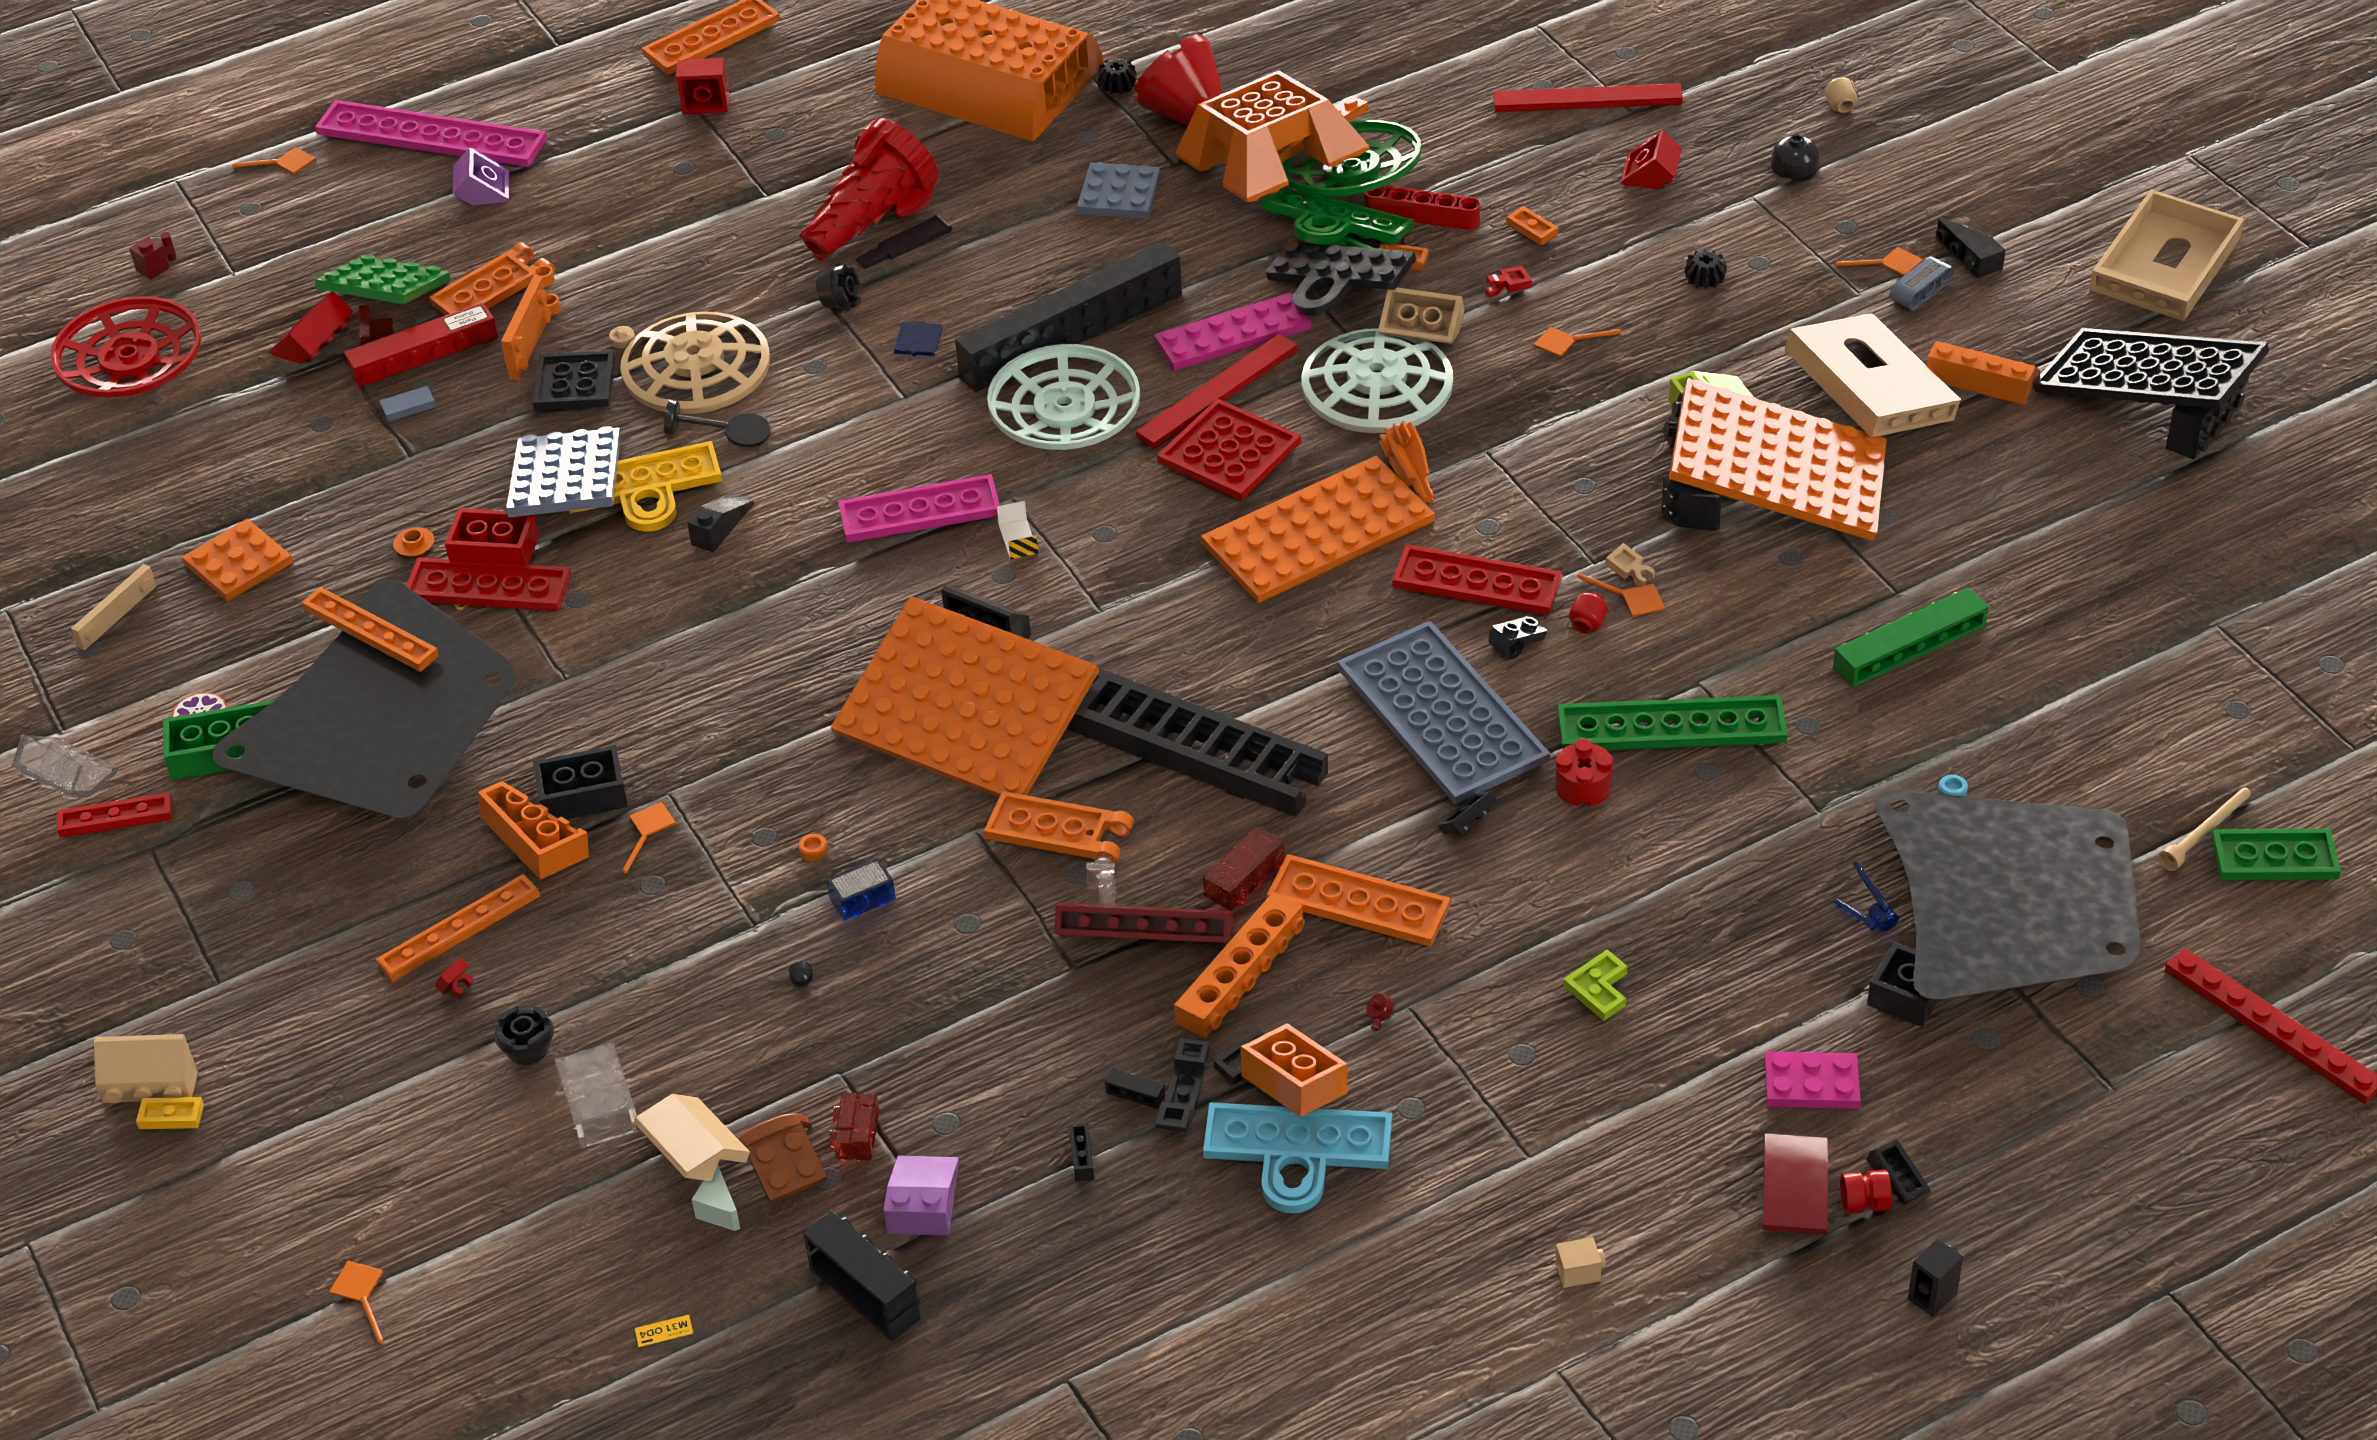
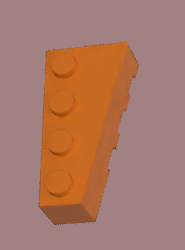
(532, 833)

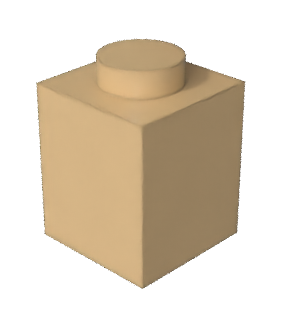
(1579, 1262)

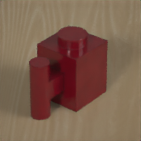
(150, 256)

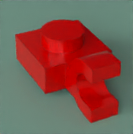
(1512, 279)

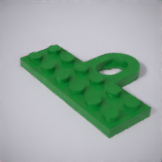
(1336, 216)

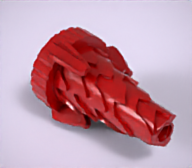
(886, 174)

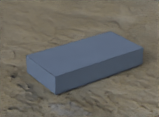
(407, 403)

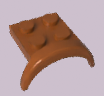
(783, 1156)

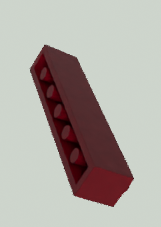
(1144, 922)

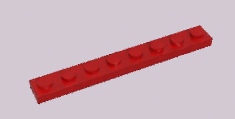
(2273, 1025)

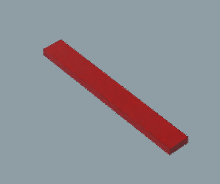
(1587, 97)
(1220, 387)

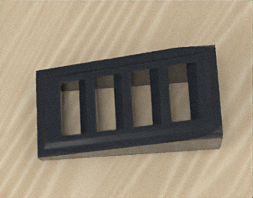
(1900, 1158)

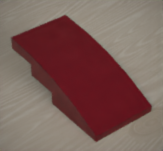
(1795, 1184)

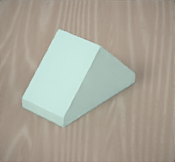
(714, 1203)

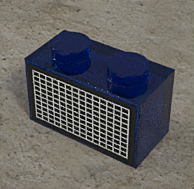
(861, 889)

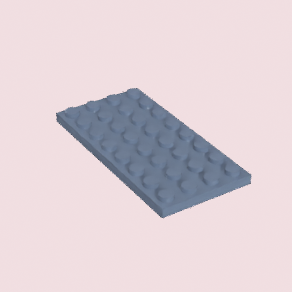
(1443, 712)

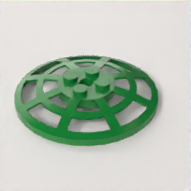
(1362, 168)

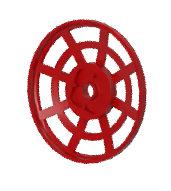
(116, 353)

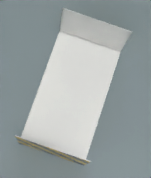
(1016, 530)

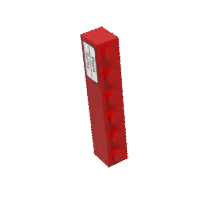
(421, 344)

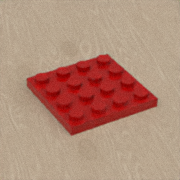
(1229, 449)

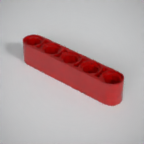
(1426, 206)

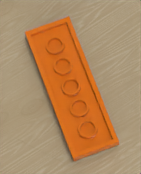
(711, 34)
(1362, 900)

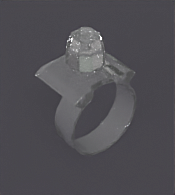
(1101, 878)

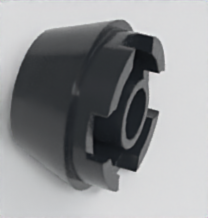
(838, 288)
(524, 1034)

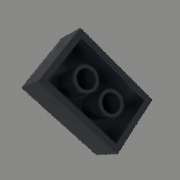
(581, 783)

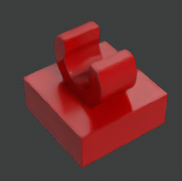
(453, 976)

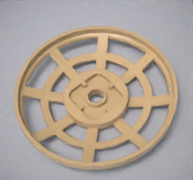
(708, 358)

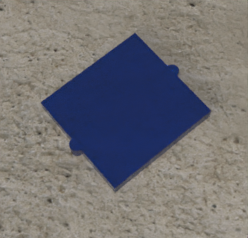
(918, 339)

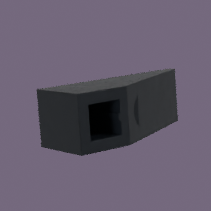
(1973, 248)

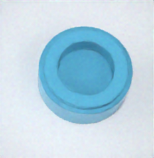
(1953, 786)

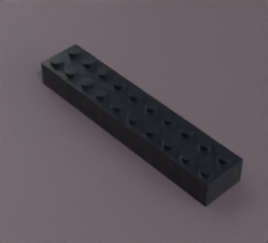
(1071, 313)

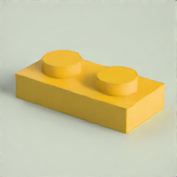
(170, 1113)

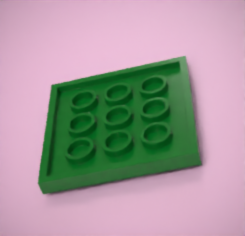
(383, 279)

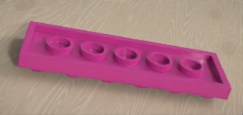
(1231, 331)
(919, 508)

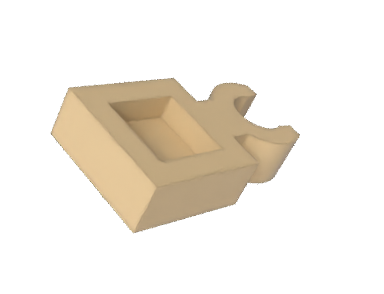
(1629, 563)

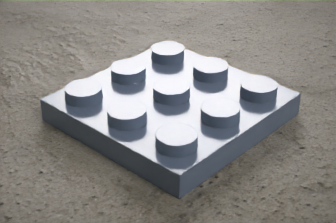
(1118, 190)

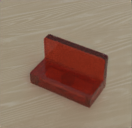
(370, 329)

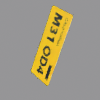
(663, 1330)

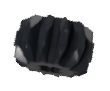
(1117, 75)
(1705, 269)

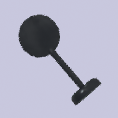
(741, 429)

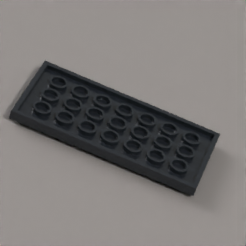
(2151, 368)

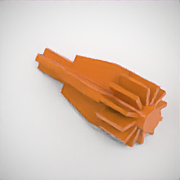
(1408, 458)

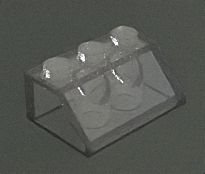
(61, 766)

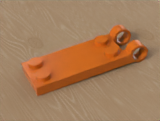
(490, 282)
(529, 321)
(1056, 826)

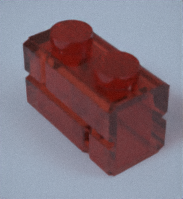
(855, 1126)

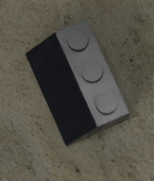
(986, 611)

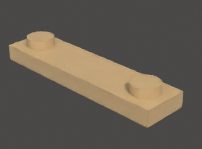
(113, 607)

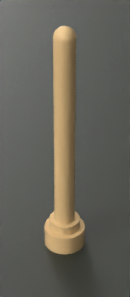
(2174, 855)

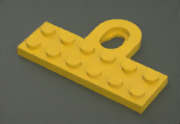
(658, 477)

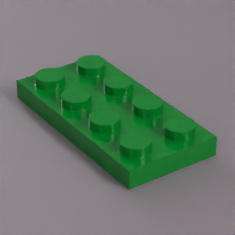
(2275, 854)

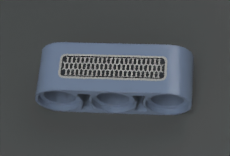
(1921, 283)

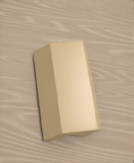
(690, 1136)

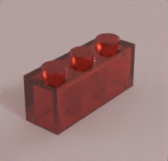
(1244, 868)

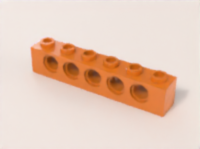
(1239, 965)

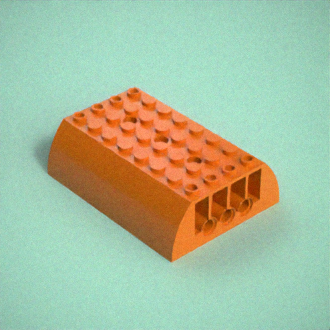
(985, 64)

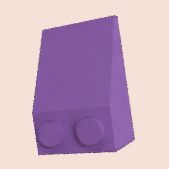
(921, 1195)

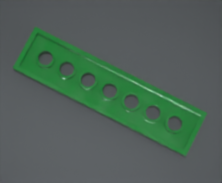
(1683, 712)

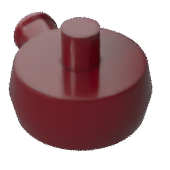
(1379, 1009)

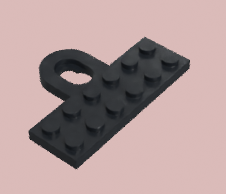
(1337, 266)

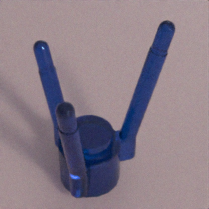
(1881, 914)

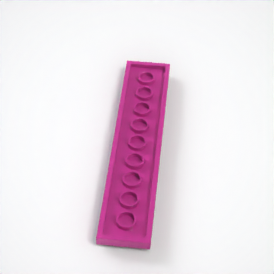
(430, 132)

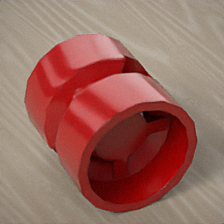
(1865, 1191)

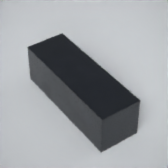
(1135, 1088)
(1081, 1152)

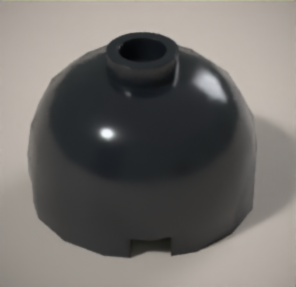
(1795, 157)

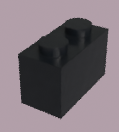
(1935, 1277)

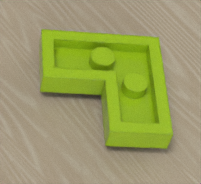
(1593, 984)

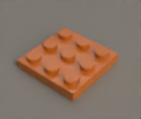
(237, 560)

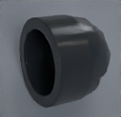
(801, 973)

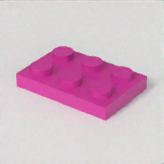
(1812, 1080)

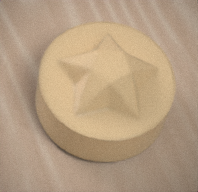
(621, 336)

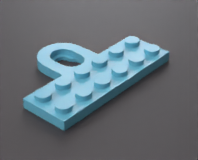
(1284, 1138)

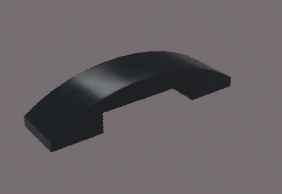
(1184, 1086)

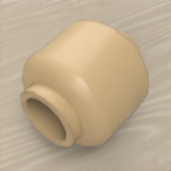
(1841, 95)

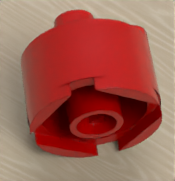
(1583, 773)

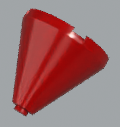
(1180, 80)

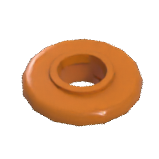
(423, 543)

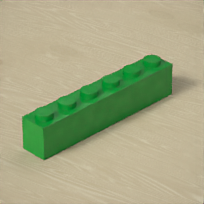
(1910, 637)

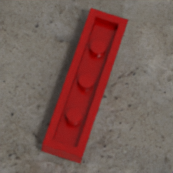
(114, 815)

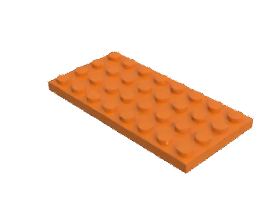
(1317, 529)

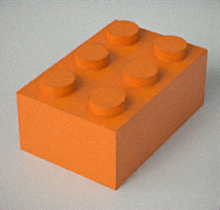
(1294, 1070)

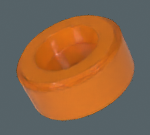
(813, 847)

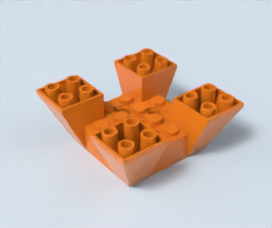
(1256, 122)

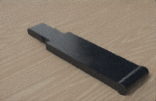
(906, 241)

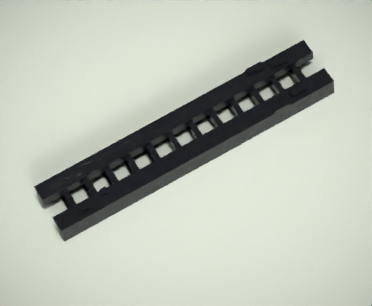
(1206, 726)

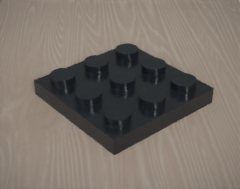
(574, 380)

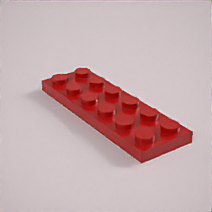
(1477, 579)
(490, 583)

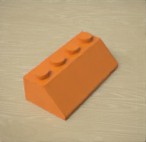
(1982, 372)

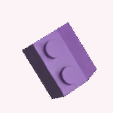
(480, 179)

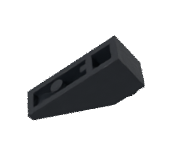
(716, 520)

